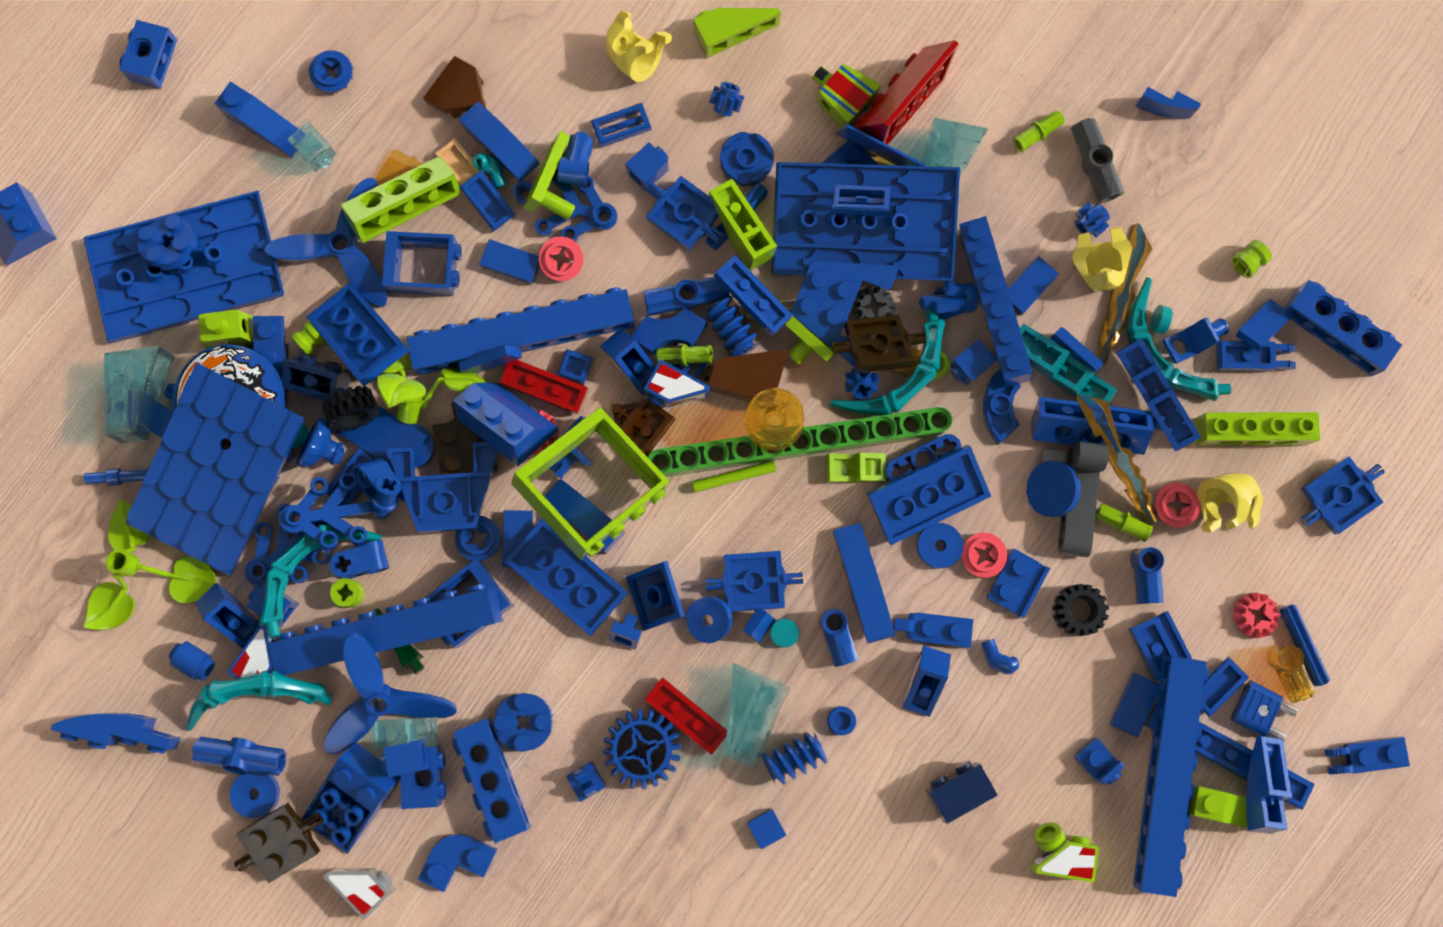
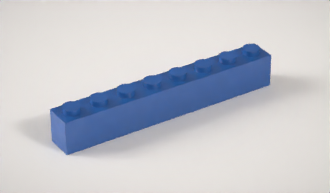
(527, 330)
(387, 631)
(1170, 775)

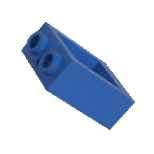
(393, 257)
(483, 577)

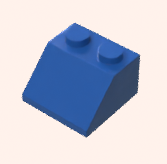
(21, 224)

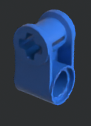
(378, 484)
(364, 560)

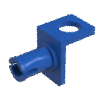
(1196, 338)
(571, 458)

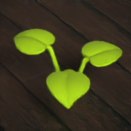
(409, 393)
(109, 604)

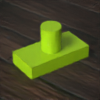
(807, 343)

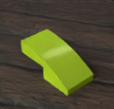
(855, 467)

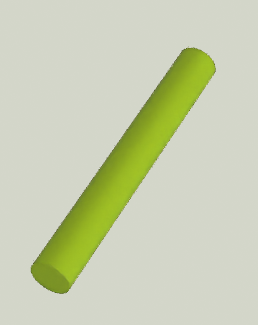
(734, 476)

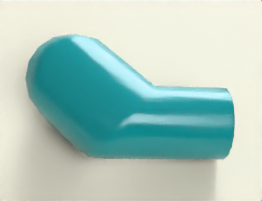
(491, 167)

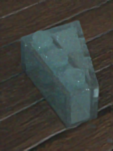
(952, 144)
(132, 391)
(752, 714)

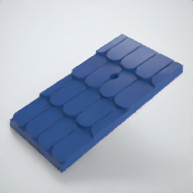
(914, 236)
(222, 275)
(207, 495)

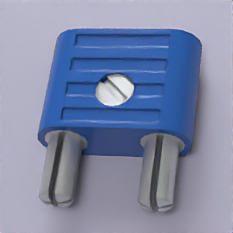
(1258, 710)

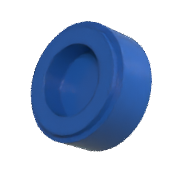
(841, 720)

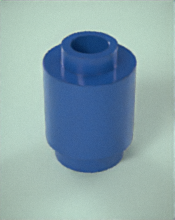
(191, 661)

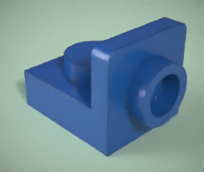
(1099, 762)

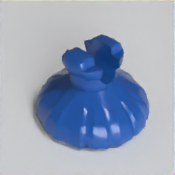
(320, 446)

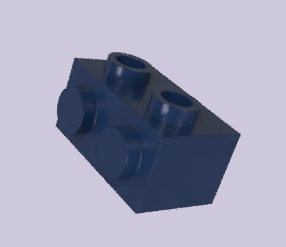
(315, 378)
(960, 791)

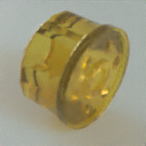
(774, 419)

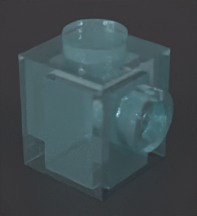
(312, 147)

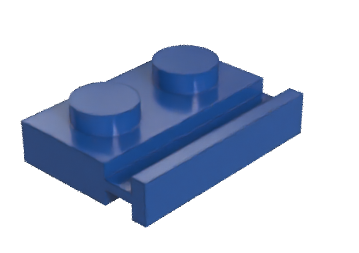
(1018, 583)
(1156, 638)

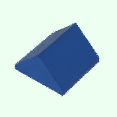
(655, 596)

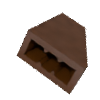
(747, 374)

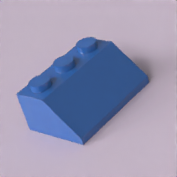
(503, 420)

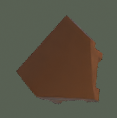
(456, 88)
(643, 423)

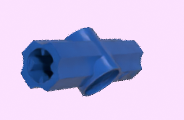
(668, 298)
(239, 756)

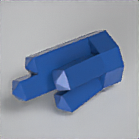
(951, 300)

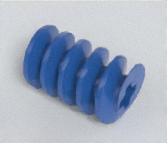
(731, 327)
(794, 758)

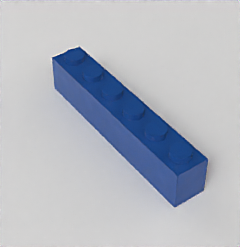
(995, 302)

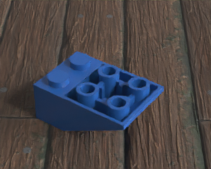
(351, 797)

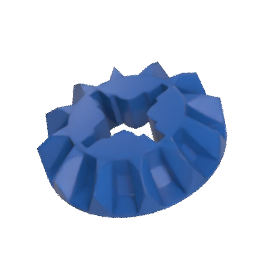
(332, 60)
(490, 542)

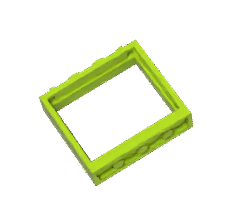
(624, 447)

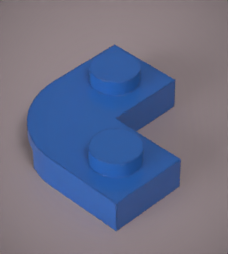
(452, 852)

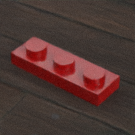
(544, 386)
(686, 715)

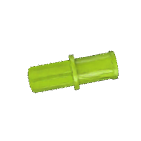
(1038, 131)
(685, 355)
(1123, 522)

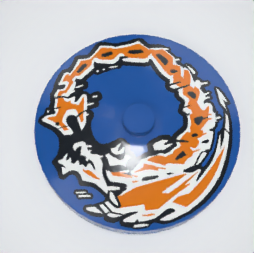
(238, 365)

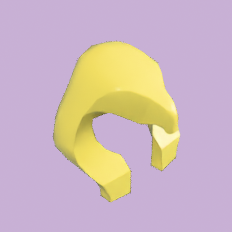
(634, 54)
(1105, 263)
(1235, 488)

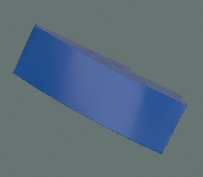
(498, 141)
(1267, 787)

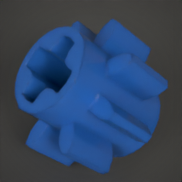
(726, 99)
(1092, 219)
(861, 383)

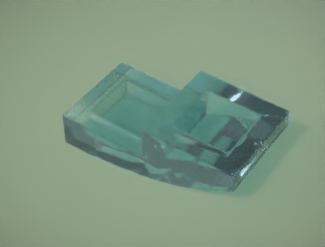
(401, 731)

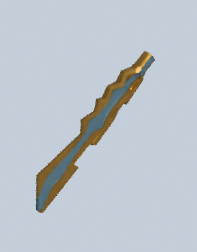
(1124, 295)
(1101, 422)

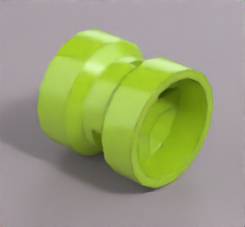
(1254, 256)

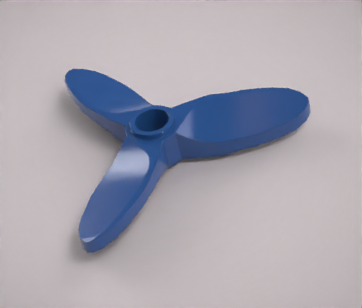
(320, 246)
(369, 681)

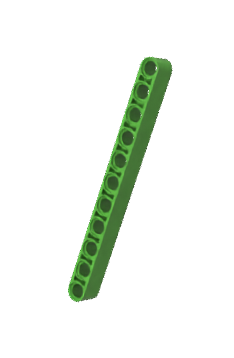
(811, 434)

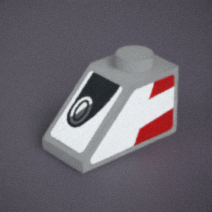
(361, 887)

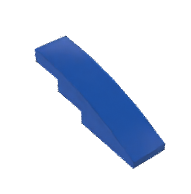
(1158, 394)
(864, 583)

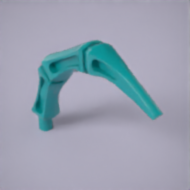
(921, 376)
(1177, 379)
(284, 566)
(259, 684)

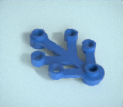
(591, 213)
(329, 513)
(284, 543)

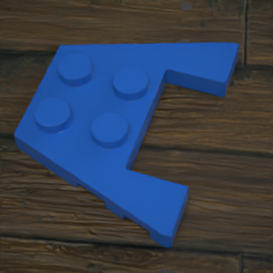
(830, 294)
(445, 500)

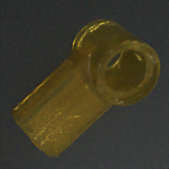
(1293, 674)

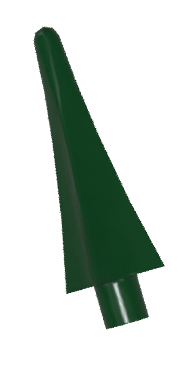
(408, 655)

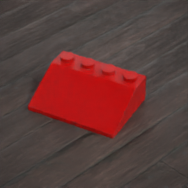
(907, 92)

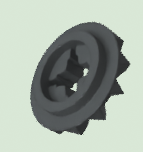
(880, 297)

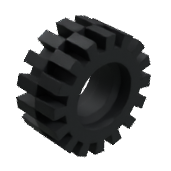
(350, 409)
(1092, 597)

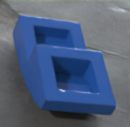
(1177, 107)

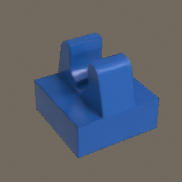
(625, 633)
(586, 781)

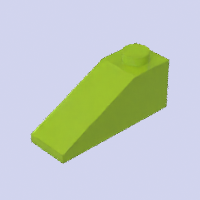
(730, 26)
(742, 225)
(1218, 806)

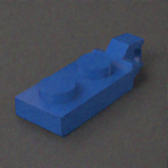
(936, 629)

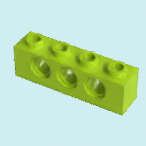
(401, 199)
(1257, 428)

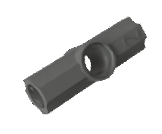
(1102, 175)

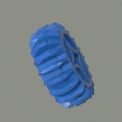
(618, 758)

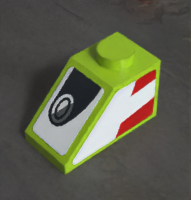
(1073, 860)

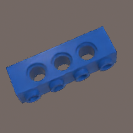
(1347, 343)
(1066, 424)
(495, 826)

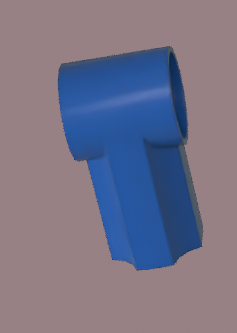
(575, 165)
(1148, 580)
(838, 640)

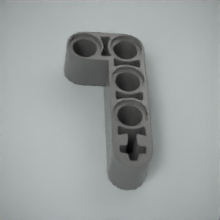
(1078, 525)

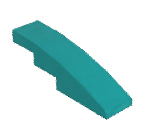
(1062, 369)

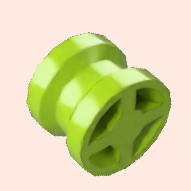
(308, 338)
(353, 594)

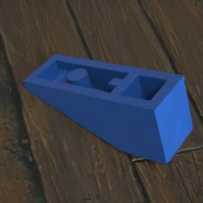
(256, 117)
(580, 512)

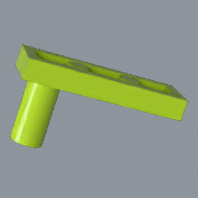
(539, 194)

